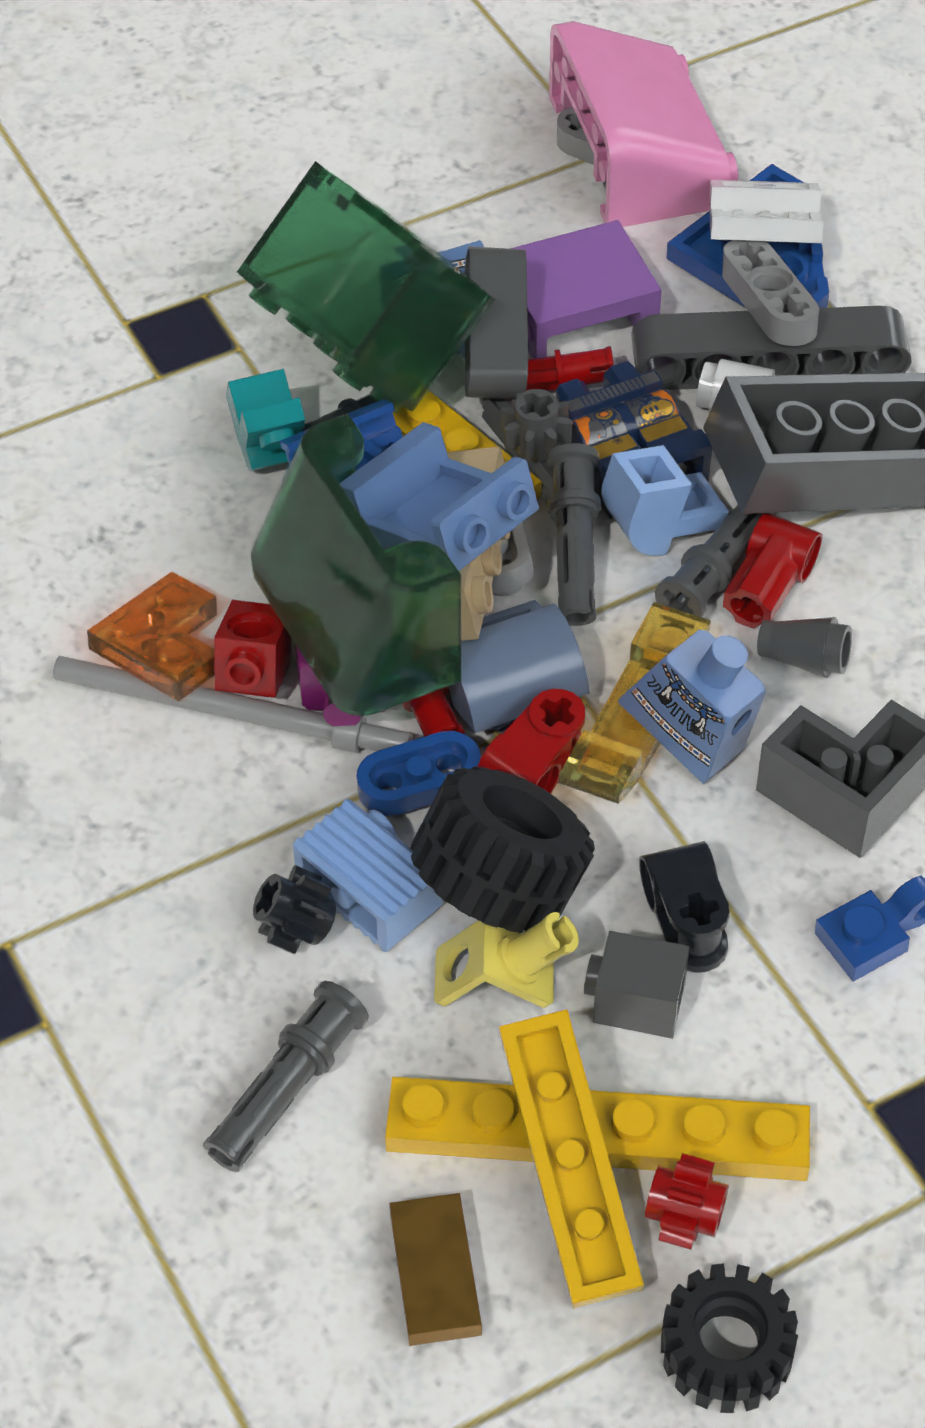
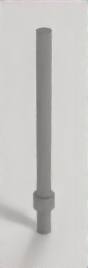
(233, 707)

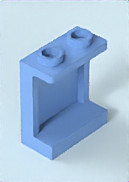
(427, 497)

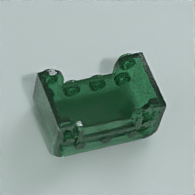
(365, 287)

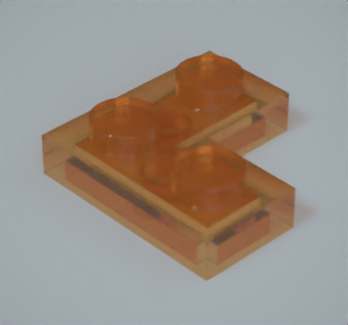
(154, 637)

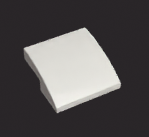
(765, 211)

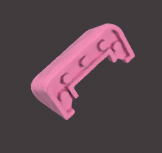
(640, 122)

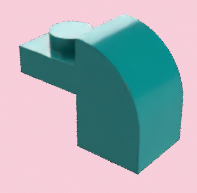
(264, 416)

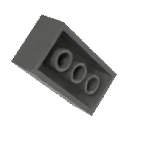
(821, 441)

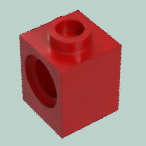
(251, 650)

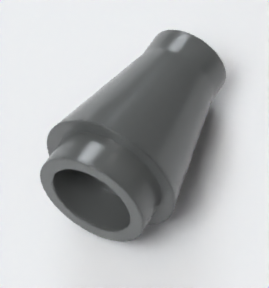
(809, 644)

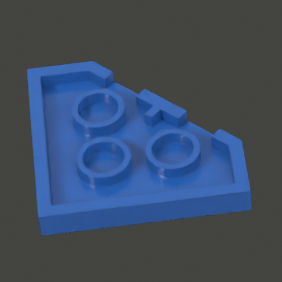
(703, 256)

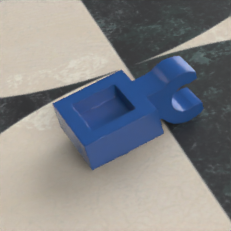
(870, 933)

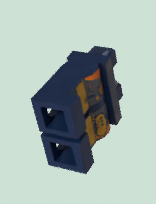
(632, 415)

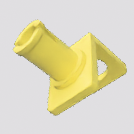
(506, 959)

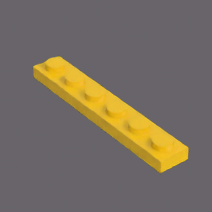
(636, 1128)

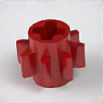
(686, 1201)

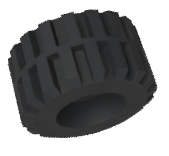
(501, 848)

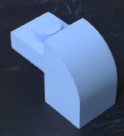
(657, 500)

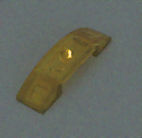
(618, 747)

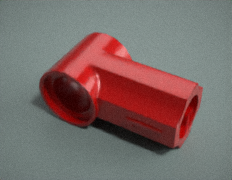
(774, 560)

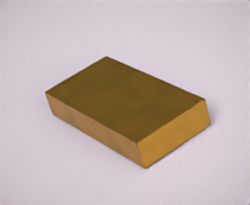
(435, 1269)

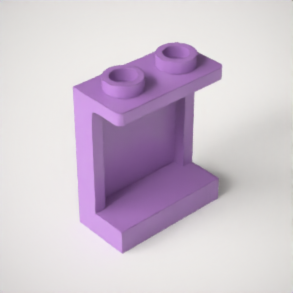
(585, 282)

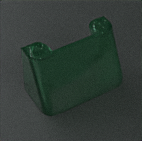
(362, 615)

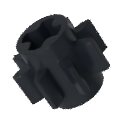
(294, 909)

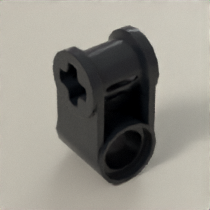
(688, 902)

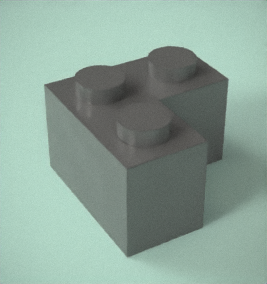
(842, 782)

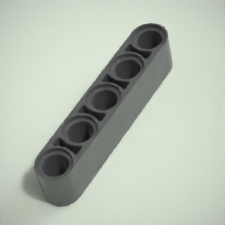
(846, 343)

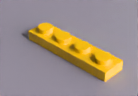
(570, 1159)

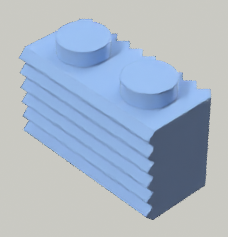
(367, 873)

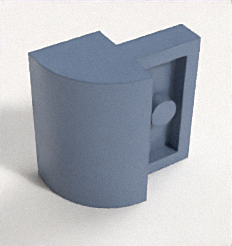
(513, 662)

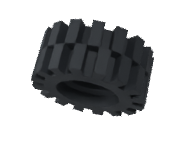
(719, 1377)

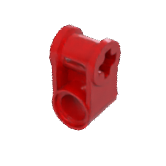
(539, 739)

